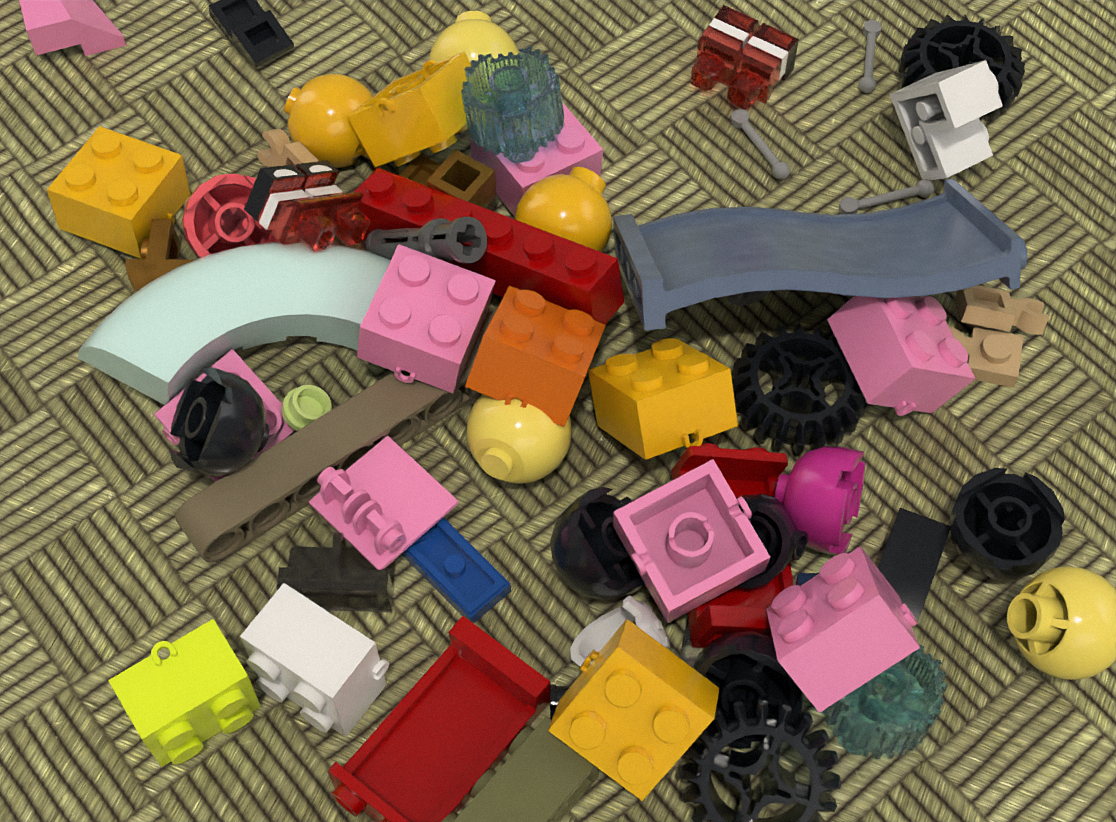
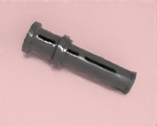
(436, 238)

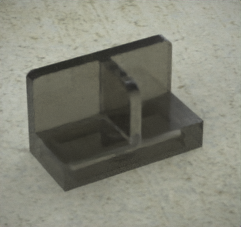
(339, 578)

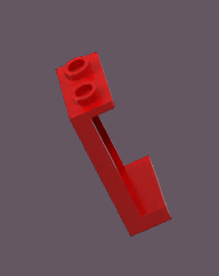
(738, 609)
(443, 732)

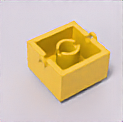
(414, 113)
(117, 190)
(662, 397)
(634, 709)

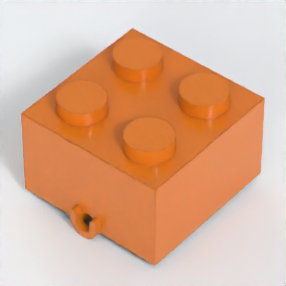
(535, 354)

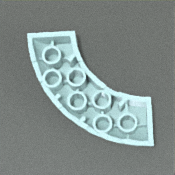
(232, 302)

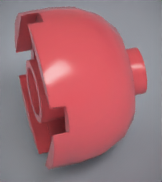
(217, 219)

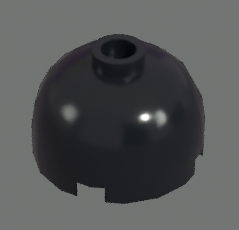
(218, 424)
(1006, 524)
(590, 550)
(746, 668)

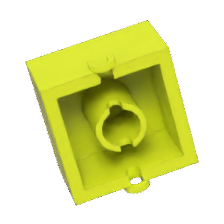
(187, 695)

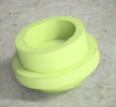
(304, 406)

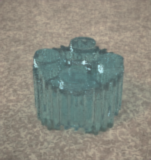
(513, 103)
(897, 716)

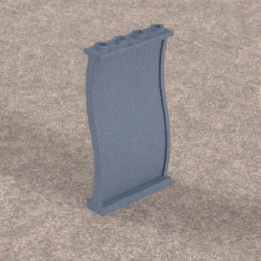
(878, 254)

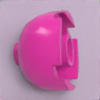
(824, 495)

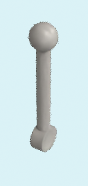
(872, 31)
(740, 120)
(851, 206)

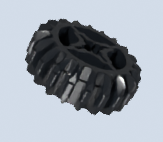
(959, 44)
(796, 406)
(739, 767)

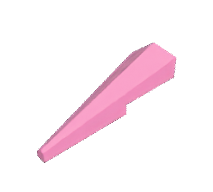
(68, 23)

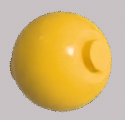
(321, 120)
(569, 207)

